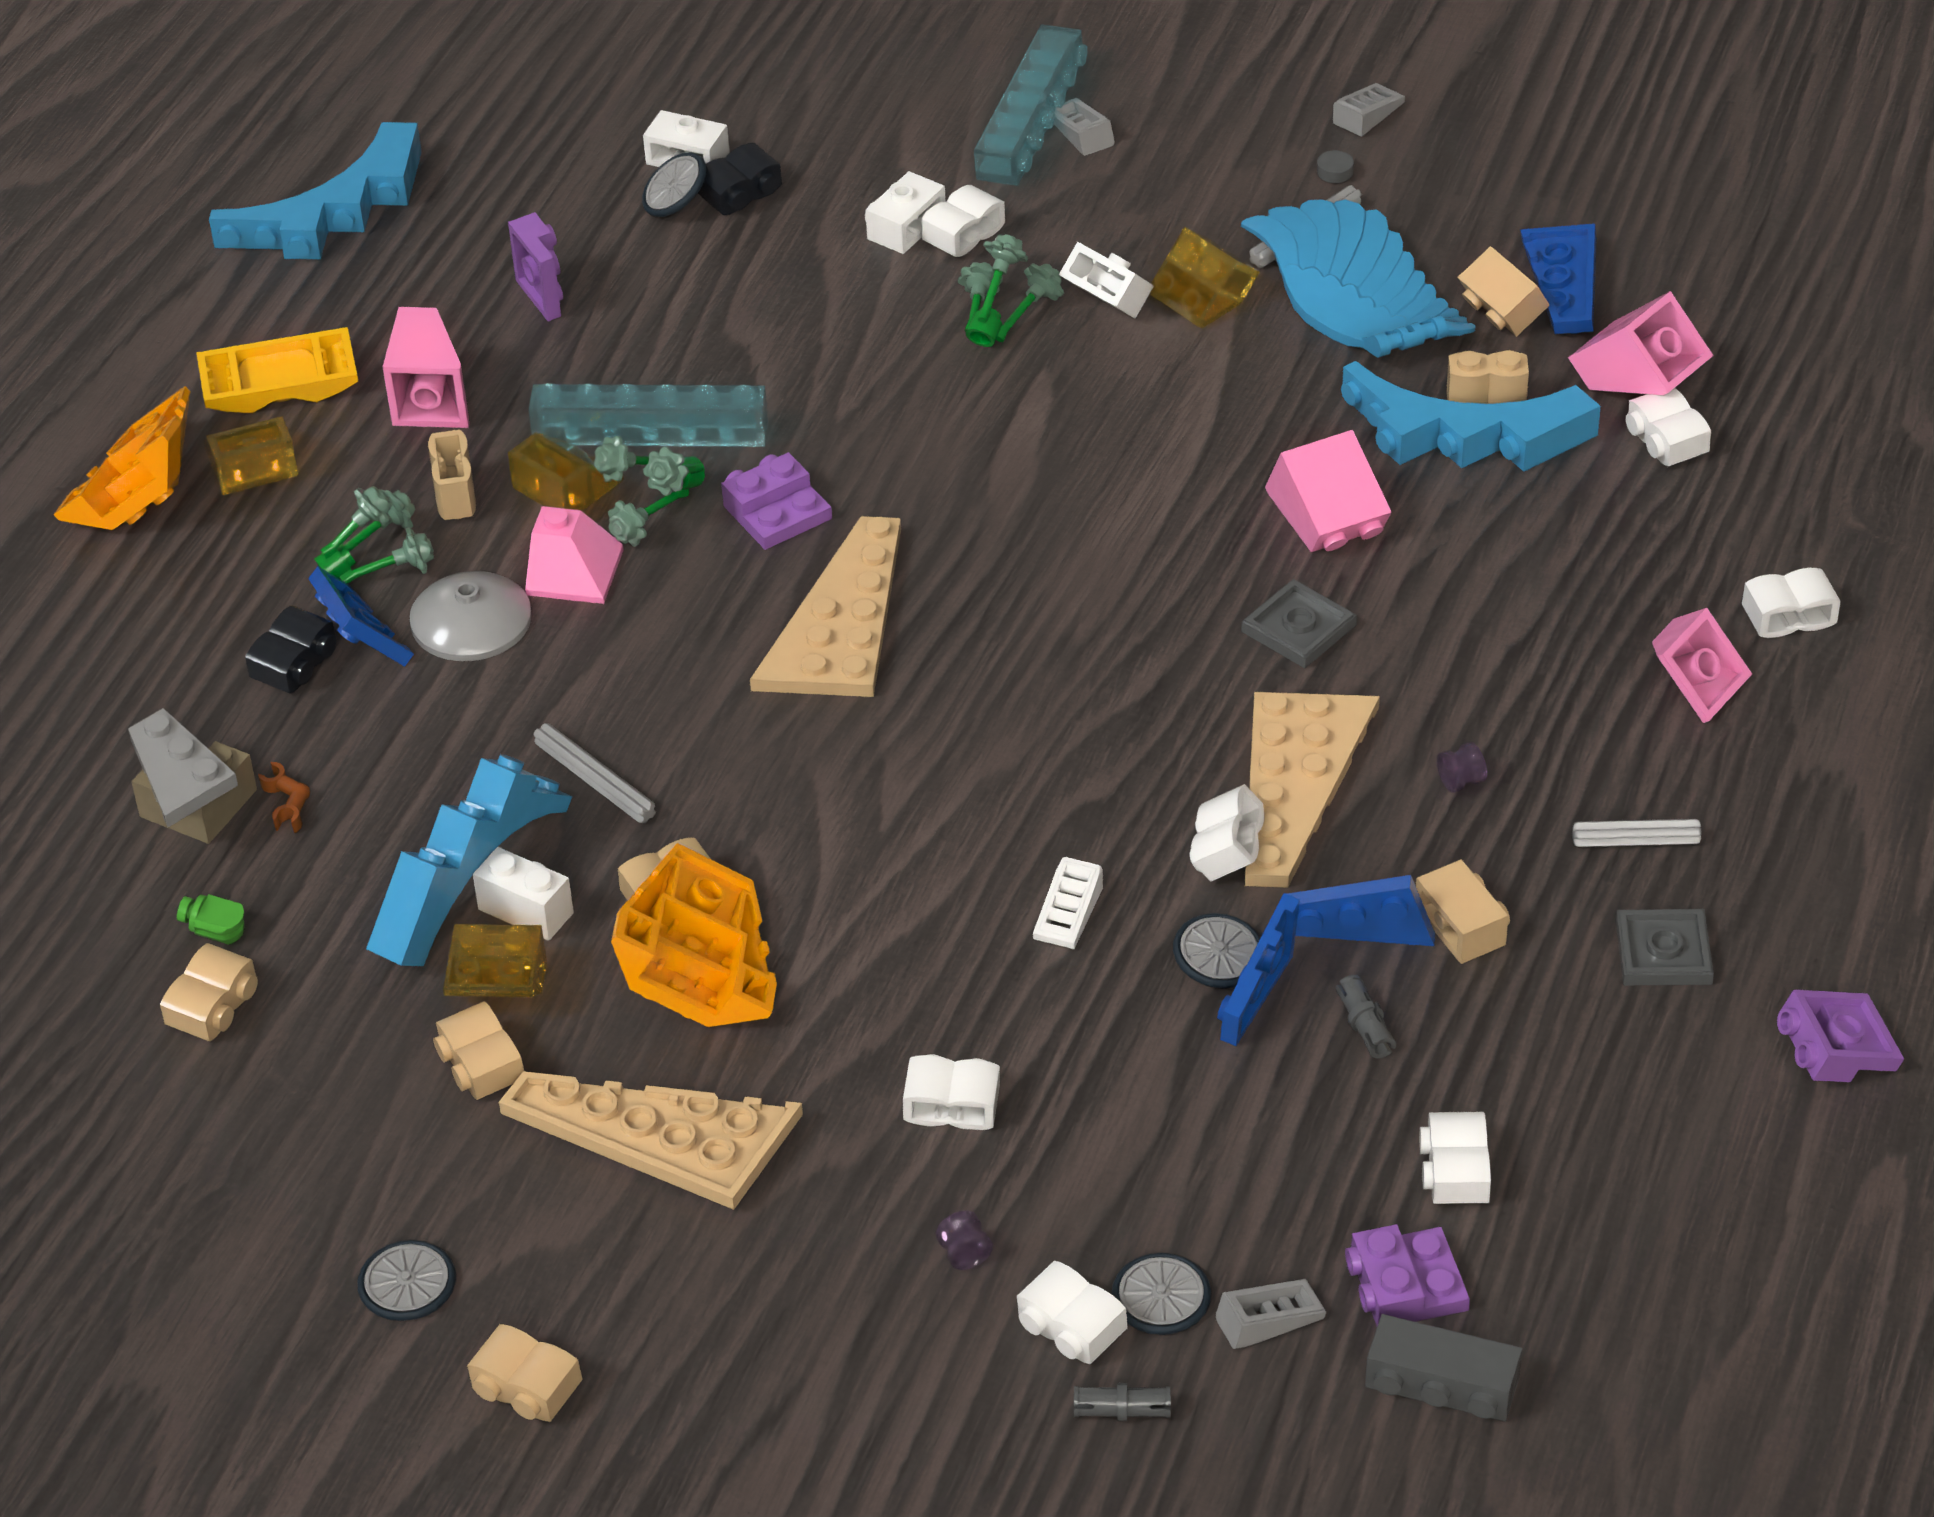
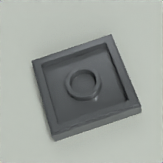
(1299, 623)
(1664, 947)

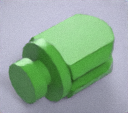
(213, 918)

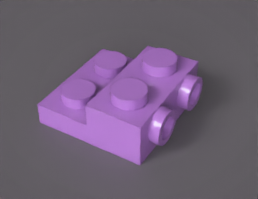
(536, 263)
(774, 500)
(1837, 1034)
(1406, 1274)

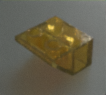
(1202, 279)
(251, 455)
(556, 473)
(496, 961)

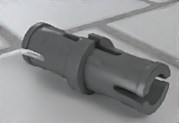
(1366, 1016)
(1122, 1401)

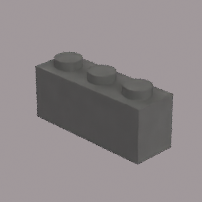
(1443, 1367)

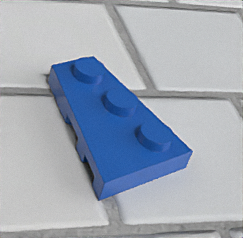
(355, 616)
(1366, 911)
(1261, 972)

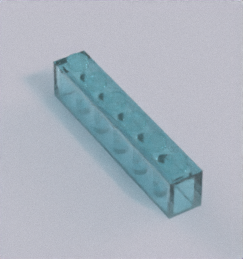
(1029, 105)
(651, 414)

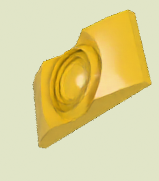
(277, 371)

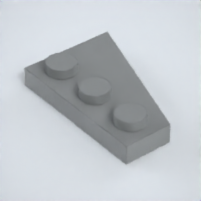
(178, 766)

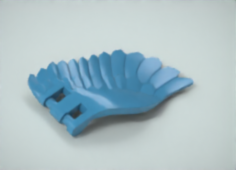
(1354, 277)

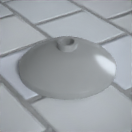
(470, 616)

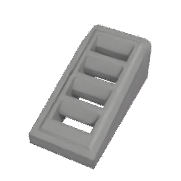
(1365, 108)
(1086, 129)
(1245, 1328)

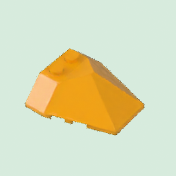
(139, 470)
(696, 941)

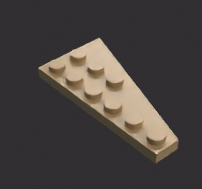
(841, 624)
(1296, 768)
(665, 1132)

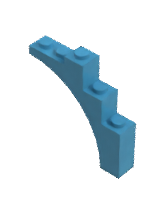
(340, 205)
(1466, 432)
(462, 838)

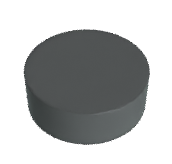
(1335, 166)

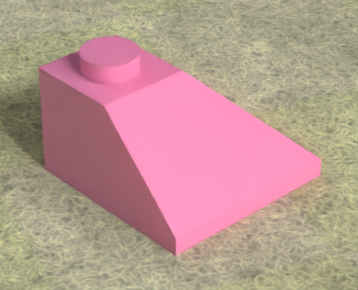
(571, 557)
(1701, 661)

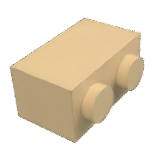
(1502, 291)
(1463, 911)

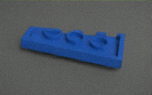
(1565, 273)

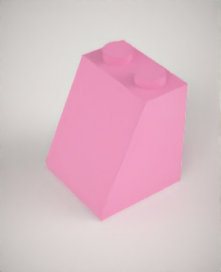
(1643, 351)
(423, 372)
(1328, 492)

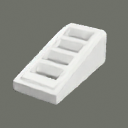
(1073, 878)

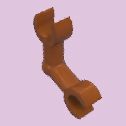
(297, 792)

